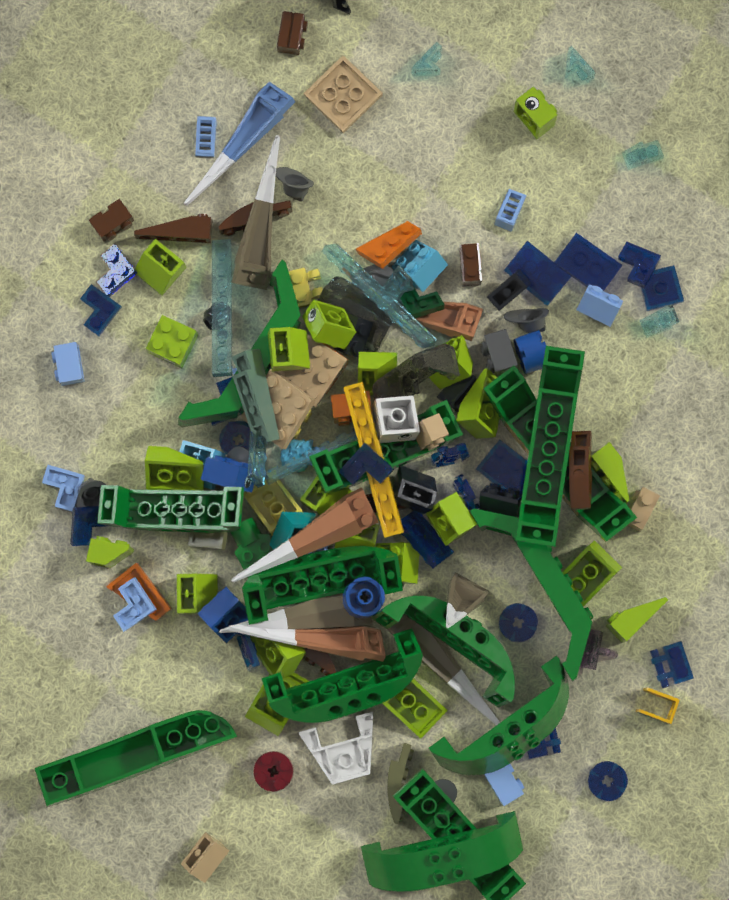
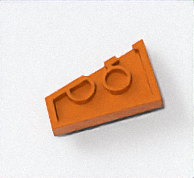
(390, 244)
(153, 593)

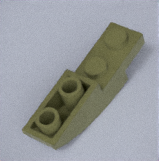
(395, 775)

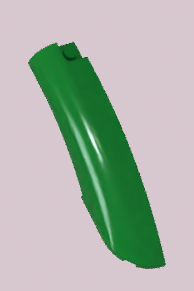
(132, 755)

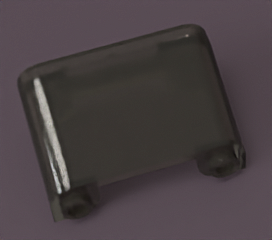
(350, 297)
(405, 377)

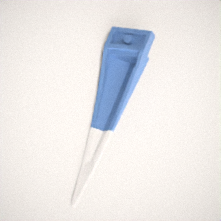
(260, 118)

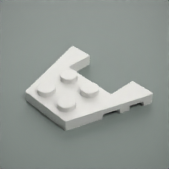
(347, 758)

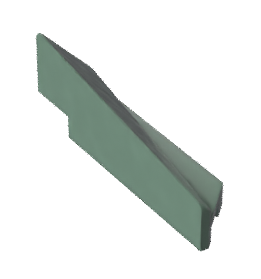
(255, 394)

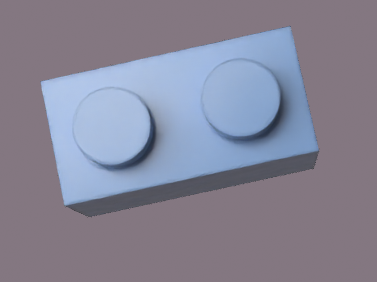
(599, 305)
(68, 364)
(505, 785)

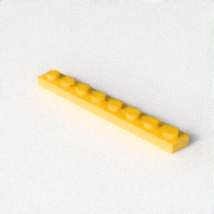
(367, 433)

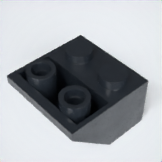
(414, 490)
(500, 500)

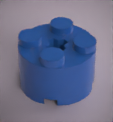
(530, 351)
(369, 588)

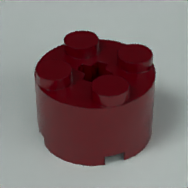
(263, 776)

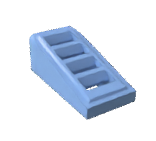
(208, 121)
(507, 221)

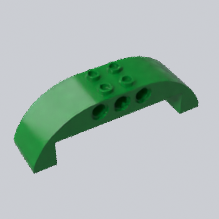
(329, 463)
(171, 509)
(319, 576)
(465, 637)
(348, 689)
(513, 735)
(441, 818)
(444, 858)

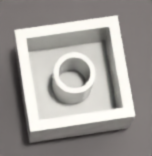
(395, 419)

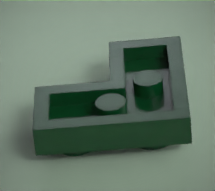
(421, 305)

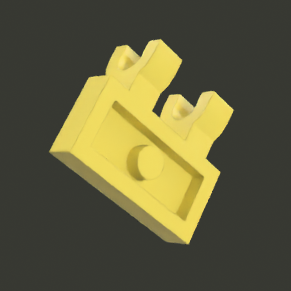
(301, 286)

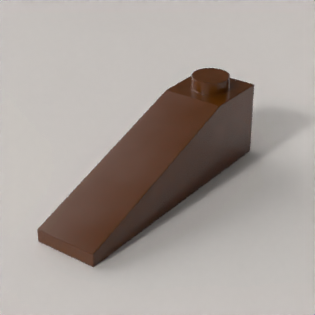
(188, 229)

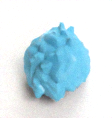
(295, 450)

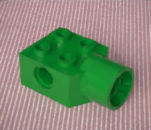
(251, 543)

